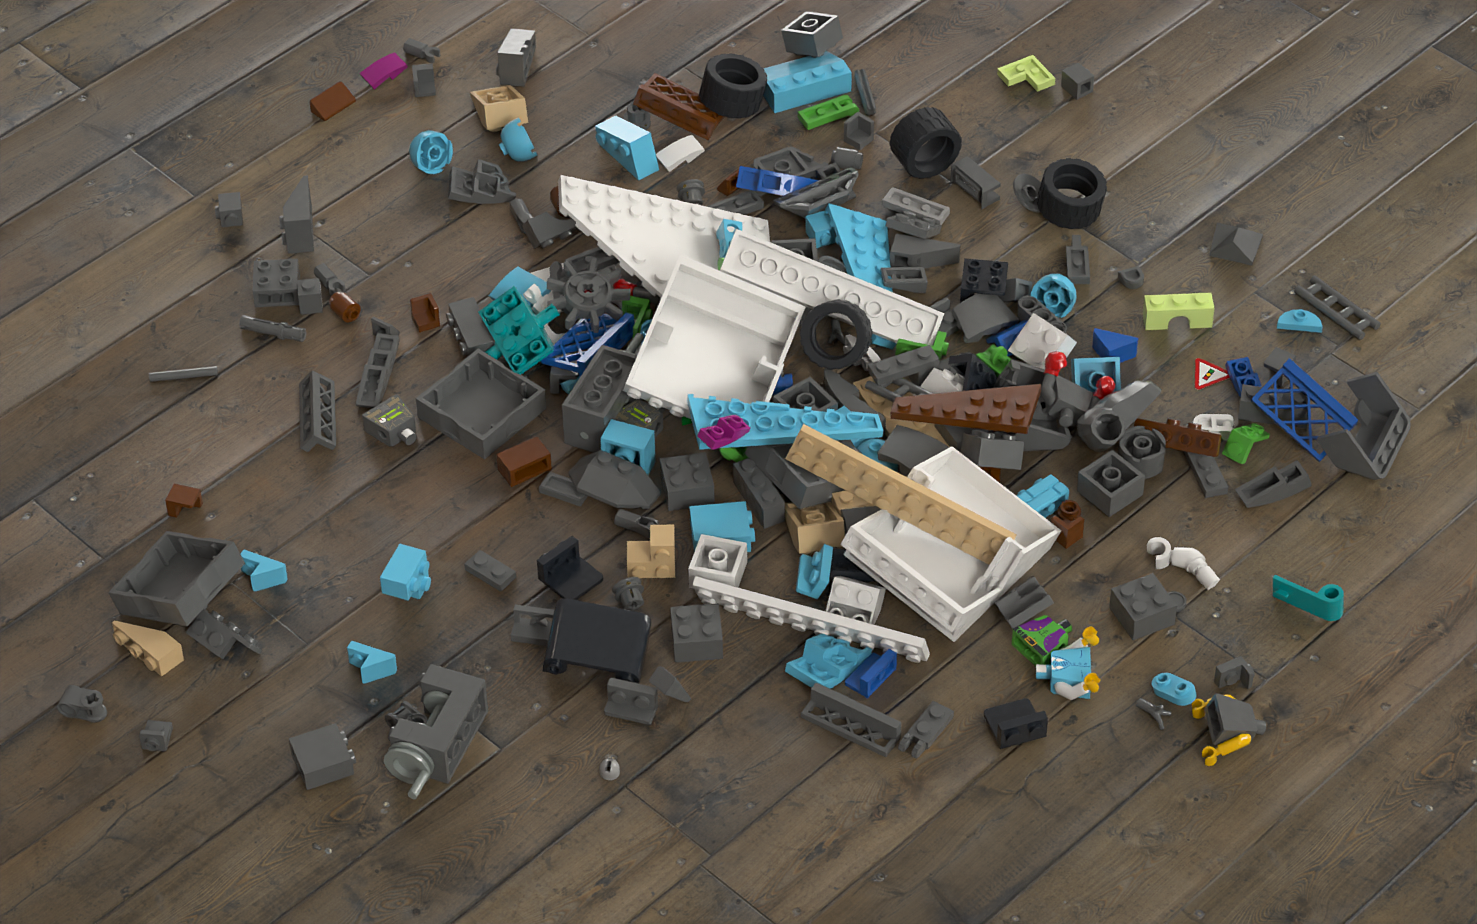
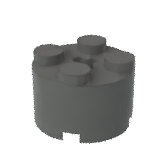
(1143, 450)

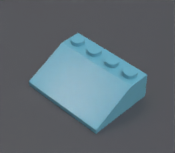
(806, 81)

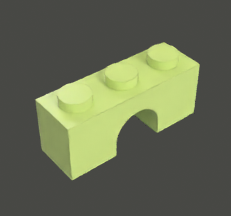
(1162, 308)

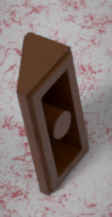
(331, 101)

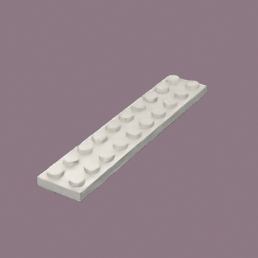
(815, 283)
(805, 618)

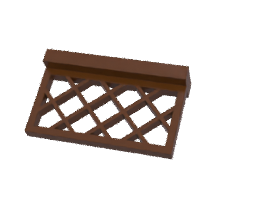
(669, 106)

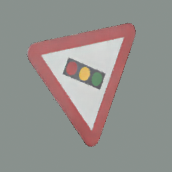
(1208, 374)

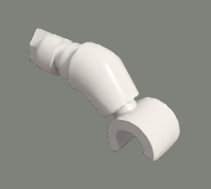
(1184, 558)

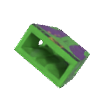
(1040, 638)

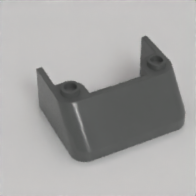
(1380, 435)

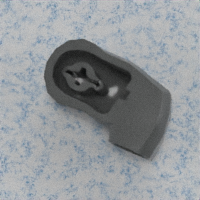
(1114, 414)

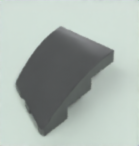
(481, 186)
(982, 316)
(909, 448)
(1023, 602)

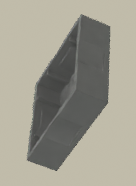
(481, 404)
(794, 481)
(176, 578)

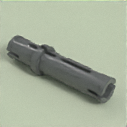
(280, 330)

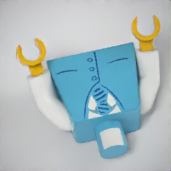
(1071, 668)

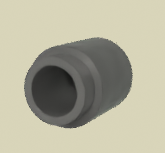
(847, 158)

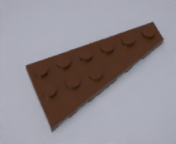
(988, 409)

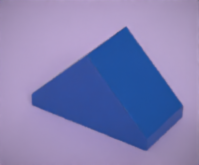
(1114, 345)

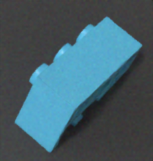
(628, 145)

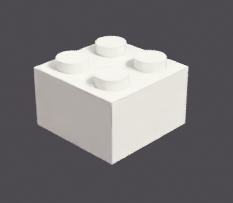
(1038, 340)
(718, 560)

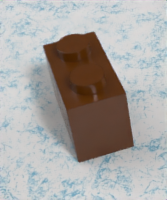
(524, 461)

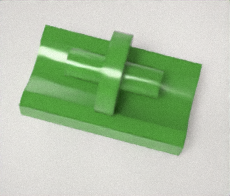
(995, 358)

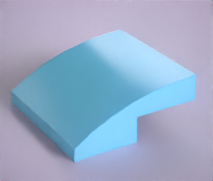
(522, 281)

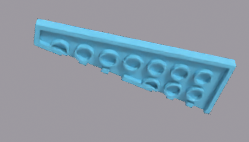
(863, 248)
(778, 423)

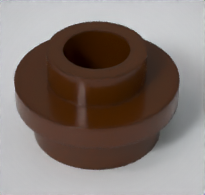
(1069, 509)

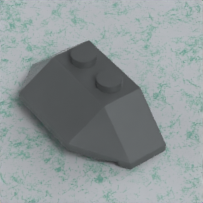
(817, 195)
(614, 481)

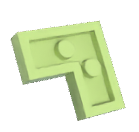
(1027, 69)

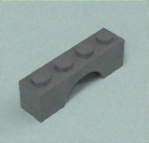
(545, 228)

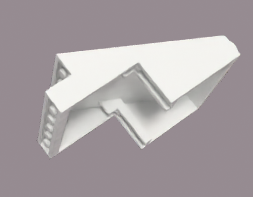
(712, 340)
(935, 577)

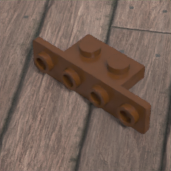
(1185, 438)

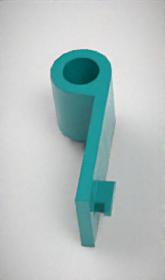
(1325, 604)

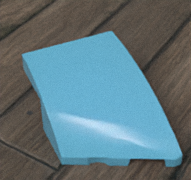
(827, 661)

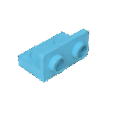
(814, 572)

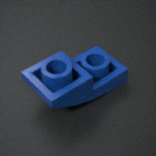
(1241, 374)

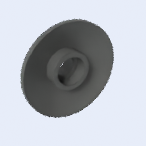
(1026, 190)

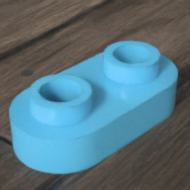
(1174, 689)

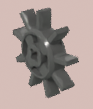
(588, 294)

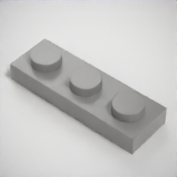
(903, 201)

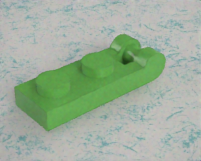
(827, 112)

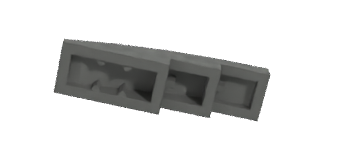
(377, 371)

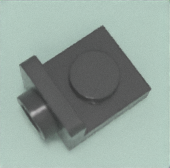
(1232, 671)
(156, 735)

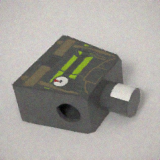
(642, 415)
(391, 422)

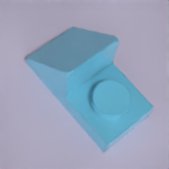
(263, 570)
(373, 662)

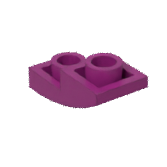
(382, 69)
(725, 432)

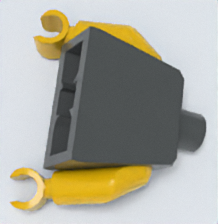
(1230, 724)

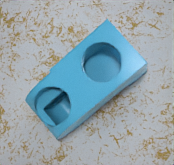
(725, 236)

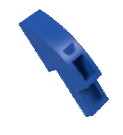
(770, 181)

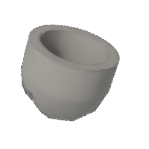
(614, 769)

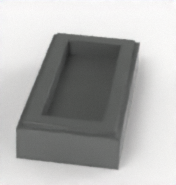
(561, 488)

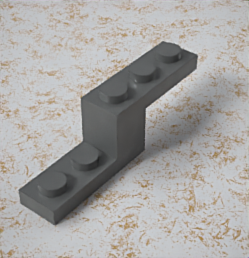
(914, 363)

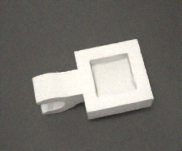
(534, 296)

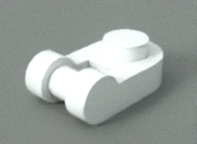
(1216, 423)

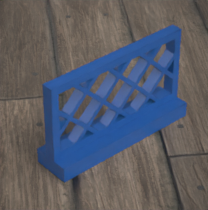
(612, 337)
(1313, 392)

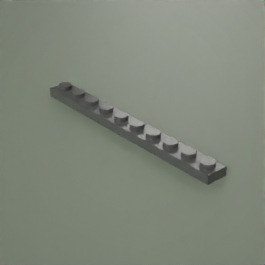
(741, 203)

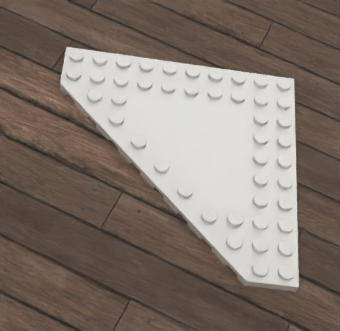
(649, 229)

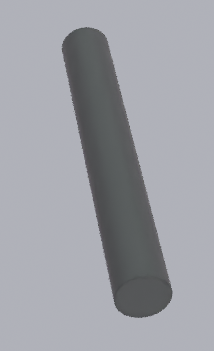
(182, 374)

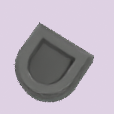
(1132, 277)

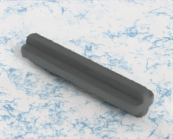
(865, 92)

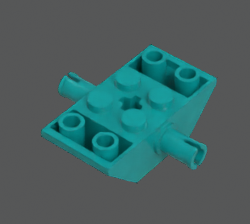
(518, 330)

